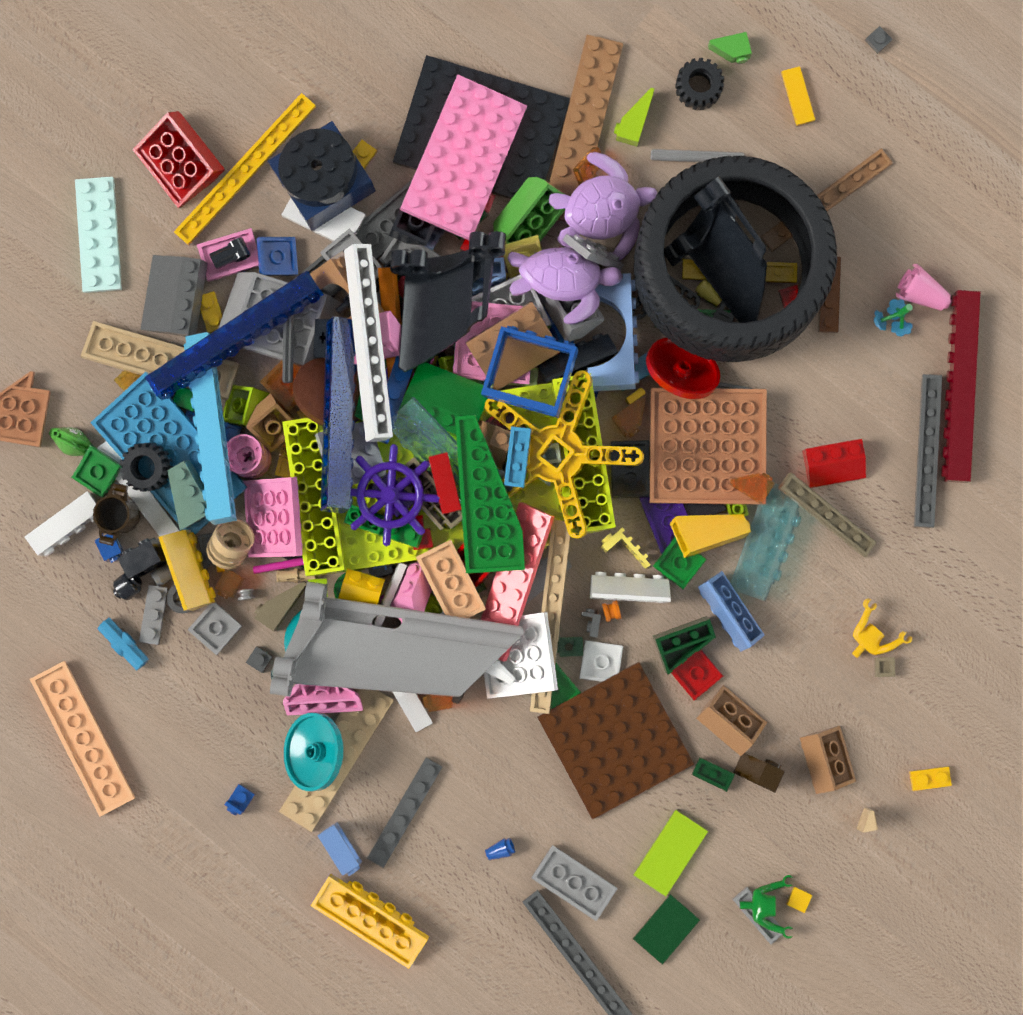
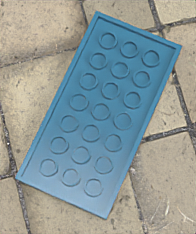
(144, 418)

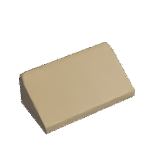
(867, 821)

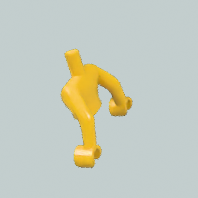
(870, 637)

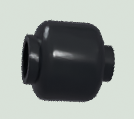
(126, 588)

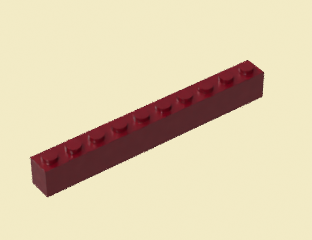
(961, 386)

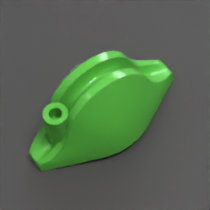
(70, 440)

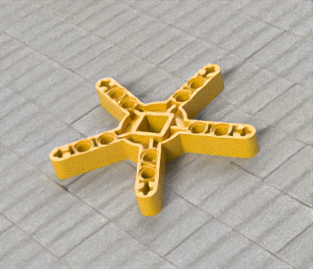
(564, 434)

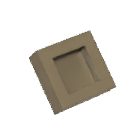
(884, 667)

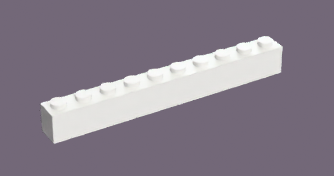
(368, 343)

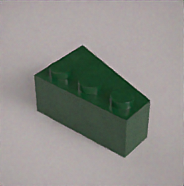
(682, 642)

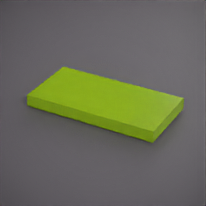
(670, 853)

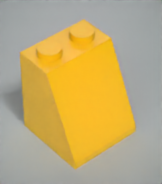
(361, 587)

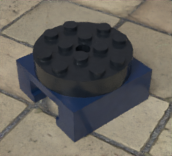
(325, 191)

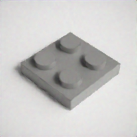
(215, 628)

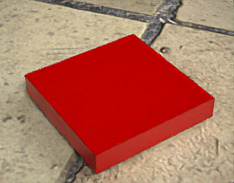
(697, 674)

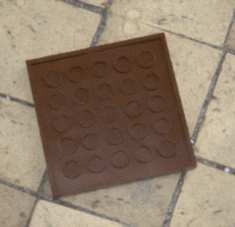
(615, 740)

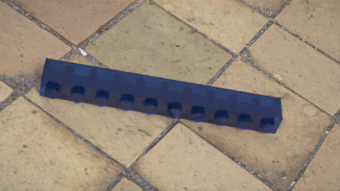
(234, 336)
(338, 416)

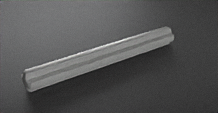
(688, 156)

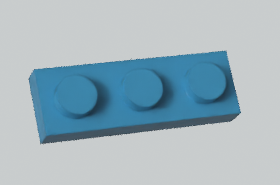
(517, 457)

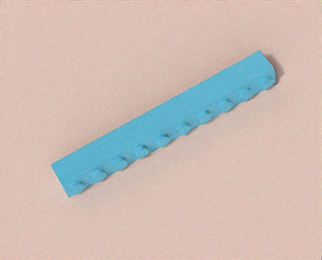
(212, 443)

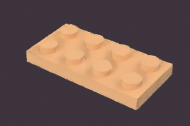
(450, 581)

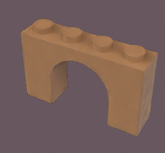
(334, 273)

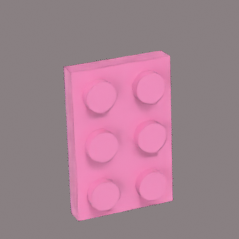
(232, 268)

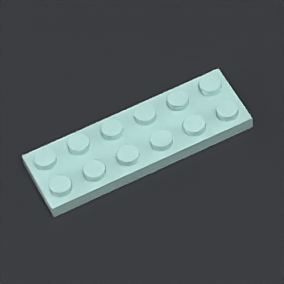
(98, 234)

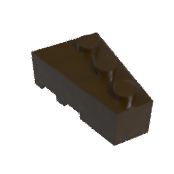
(762, 773)

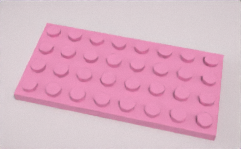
(463, 157)

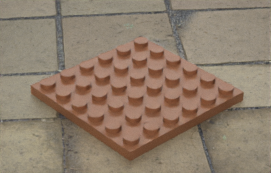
(705, 445)

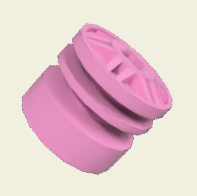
(239, 451)

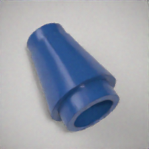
(501, 849)

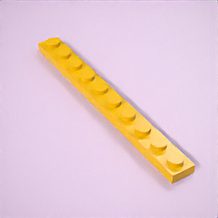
(245, 169)

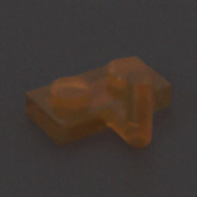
(584, 169)

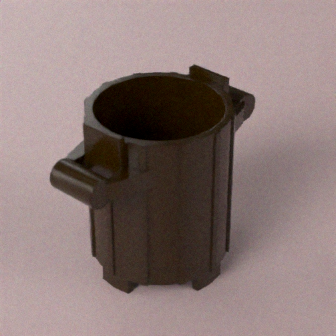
(115, 514)

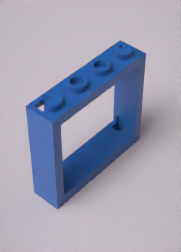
(532, 338)

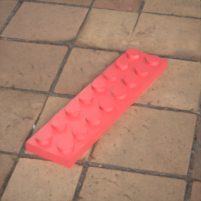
(512, 588)

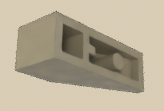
(277, 608)

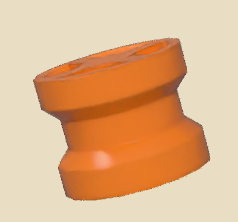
(611, 611)

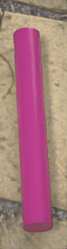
(278, 565)

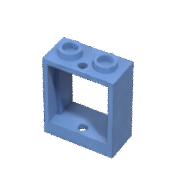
(340, 849)

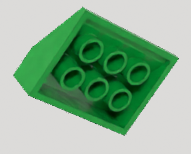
(445, 395)

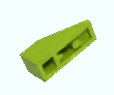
(632, 122)

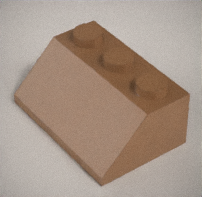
(732, 720)
(828, 760)

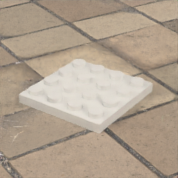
(528, 661)

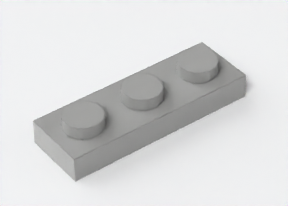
(153, 615)

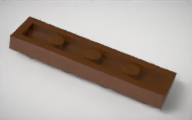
(830, 309)

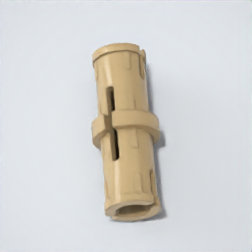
(292, 576)

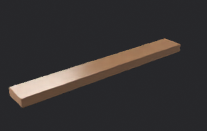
(835, 193)

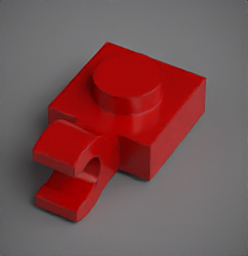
(426, 541)

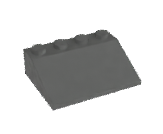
(174, 295)

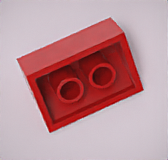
(835, 463)

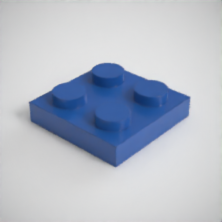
(277, 256)

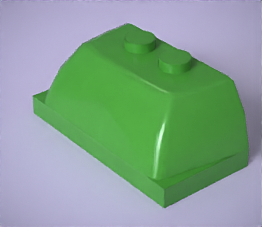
(528, 211)

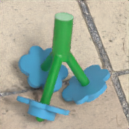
(897, 310)

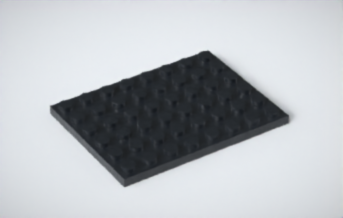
(533, 142)

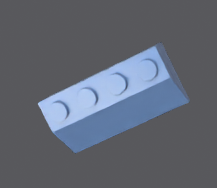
(731, 611)

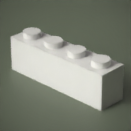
(62, 525)

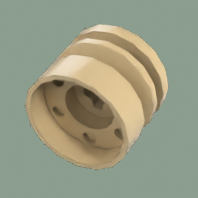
(230, 544)

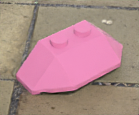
(412, 590)
(321, 699)

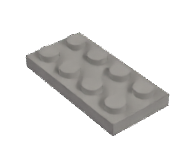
(574, 882)

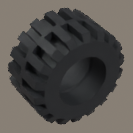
(704, 69)
(131, 470)

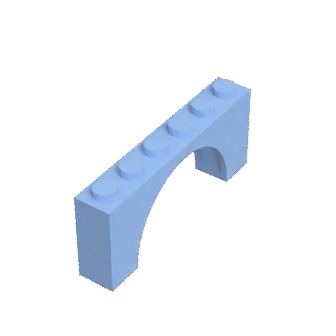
(619, 371)

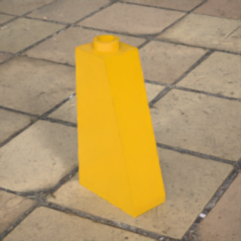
(707, 532)

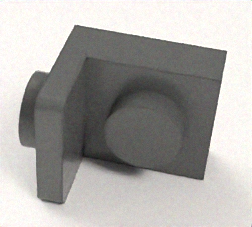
(593, 626)

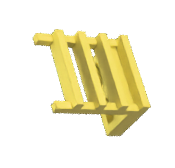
(610, 540)

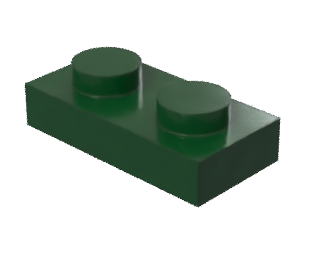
(713, 774)

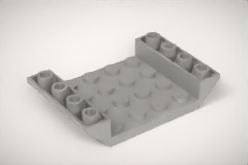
(252, 288)

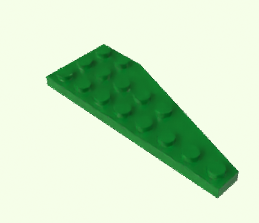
(489, 521)

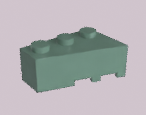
(187, 494)

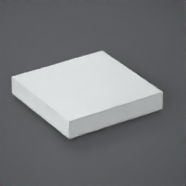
(600, 660)

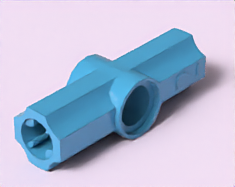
(123, 644)

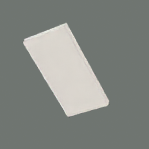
(332, 229)

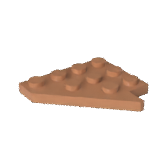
(23, 412)

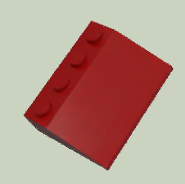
(178, 158)

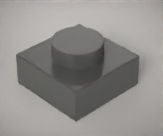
(878, 39)
(259, 659)

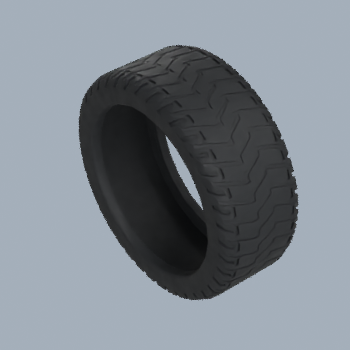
(762, 185)

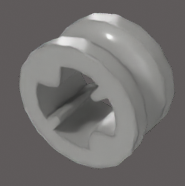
(245, 594)

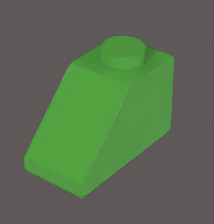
(732, 48)

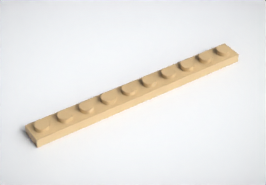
(553, 598)

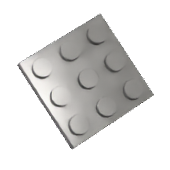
(367, 450)

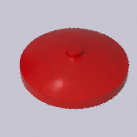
(681, 371)

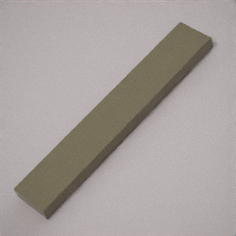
(827, 514)

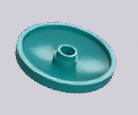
(313, 752)

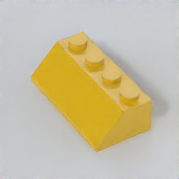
(187, 569)

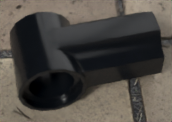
(234, 252)

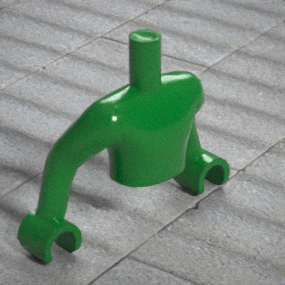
(765, 906)

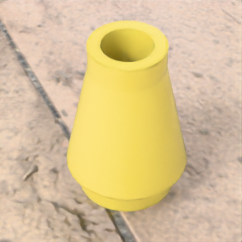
(708, 293)

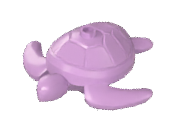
(604, 206)
(564, 277)

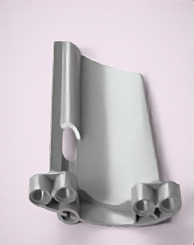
(422, 656)

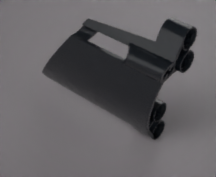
(724, 252)
(440, 295)

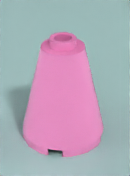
(923, 289)

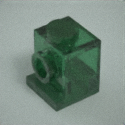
(577, 643)

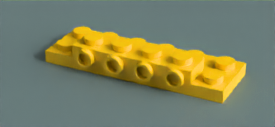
(371, 919)

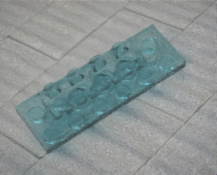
(424, 436)
(766, 545)

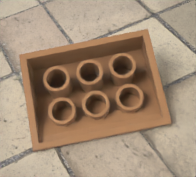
(517, 355)

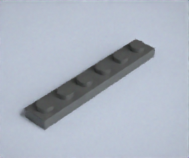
(404, 812)

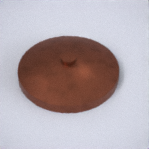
(309, 390)

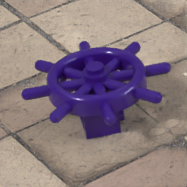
(392, 494)

